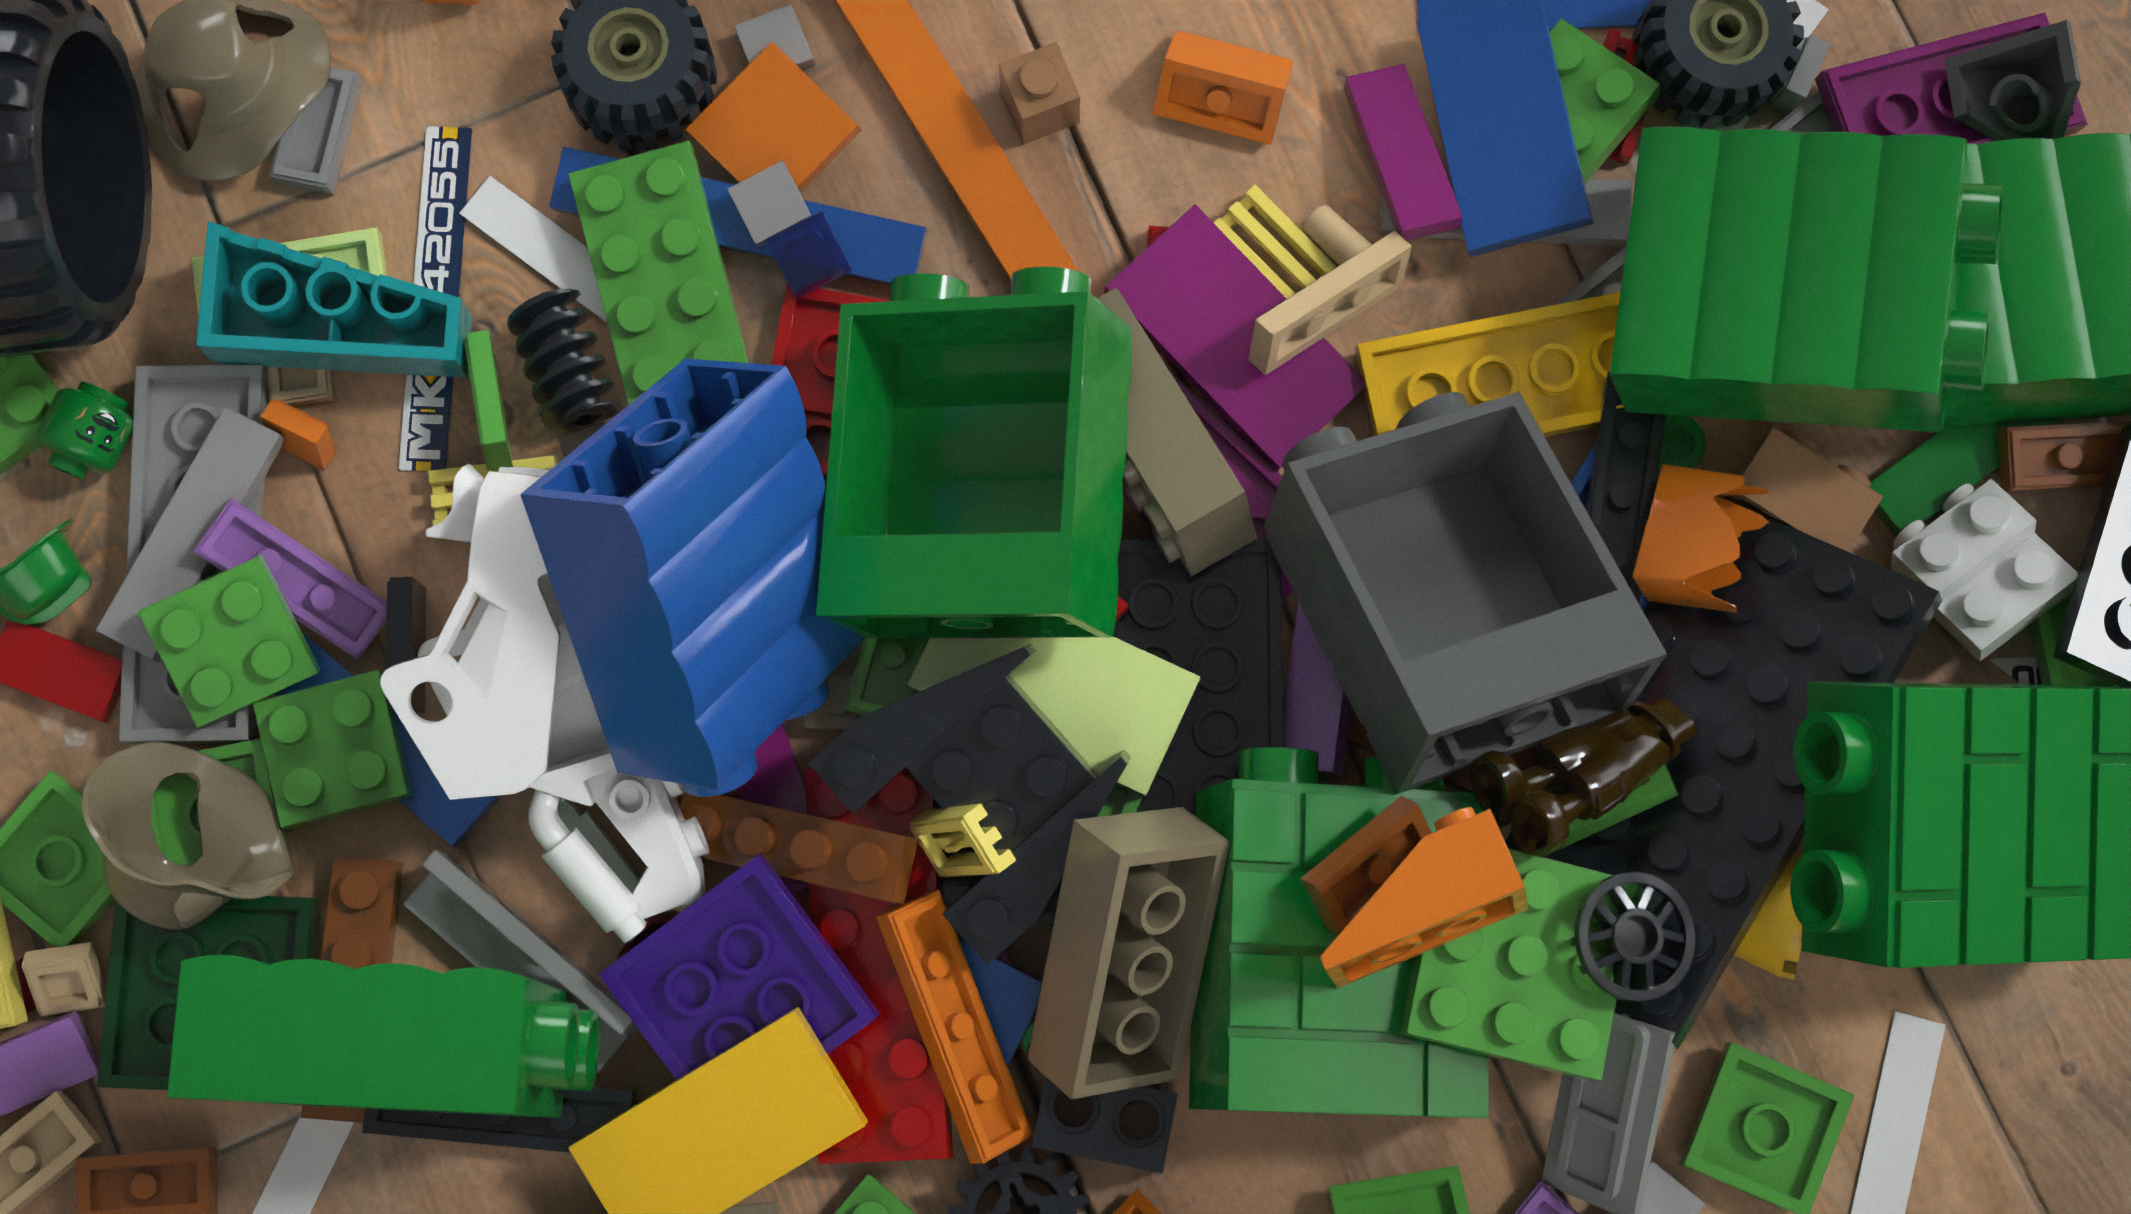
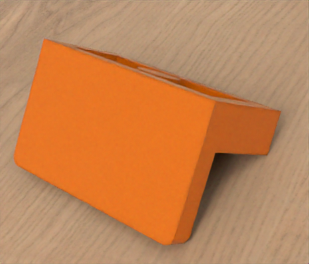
(1222, 87)

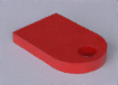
(808, 349)

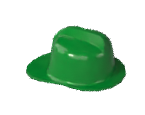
(43, 580)

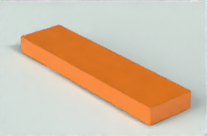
(954, 1027)

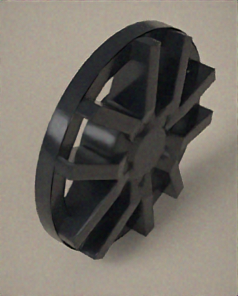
(1634, 936)

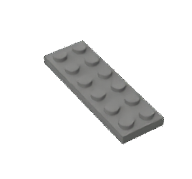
(170, 423)

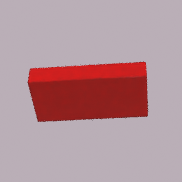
(59, 670)

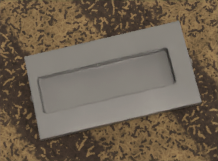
(1609, 1127)

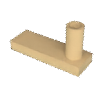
(1361, 280)

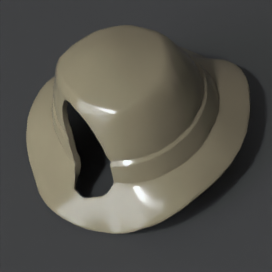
(247, 86)
(238, 833)

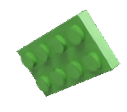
(657, 264)

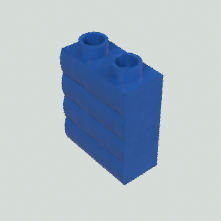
(694, 571)

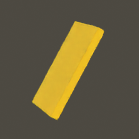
(723, 1127)

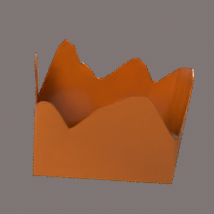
(1693, 537)

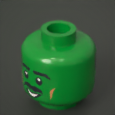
(85, 430)

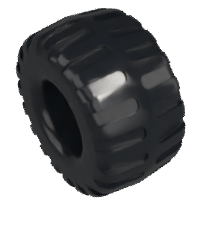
(68, 178)

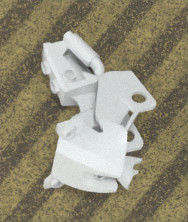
(528, 719)

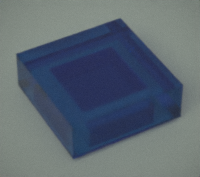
(809, 254)

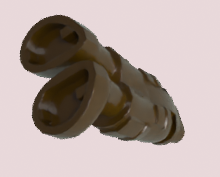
(1585, 765)

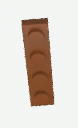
(805, 846)
(359, 932)

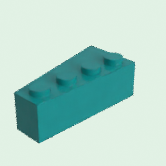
(321, 314)

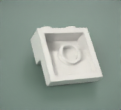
(1985, 565)

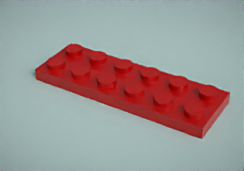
(887, 1058)

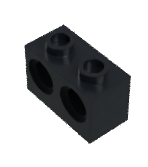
(1101, 1135)

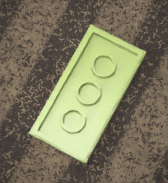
(1092, 689)

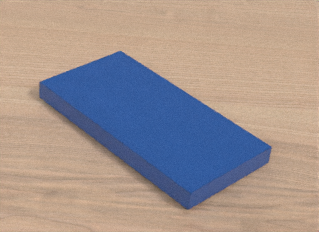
(1504, 123)

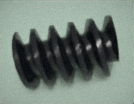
(558, 361)

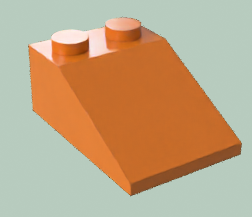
(1438, 894)

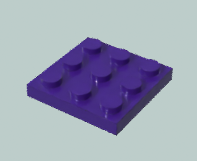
(734, 968)

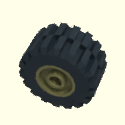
(1717, 55)
(634, 68)

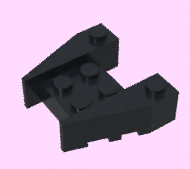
(991, 746)

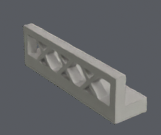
(499, 938)

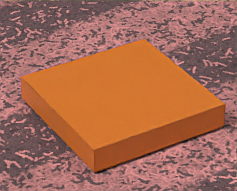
(771, 117)

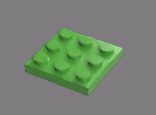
(1519, 982)

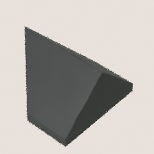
(2017, 84)

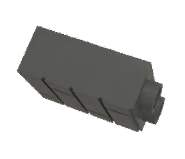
(1457, 585)

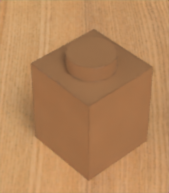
(1039, 93)

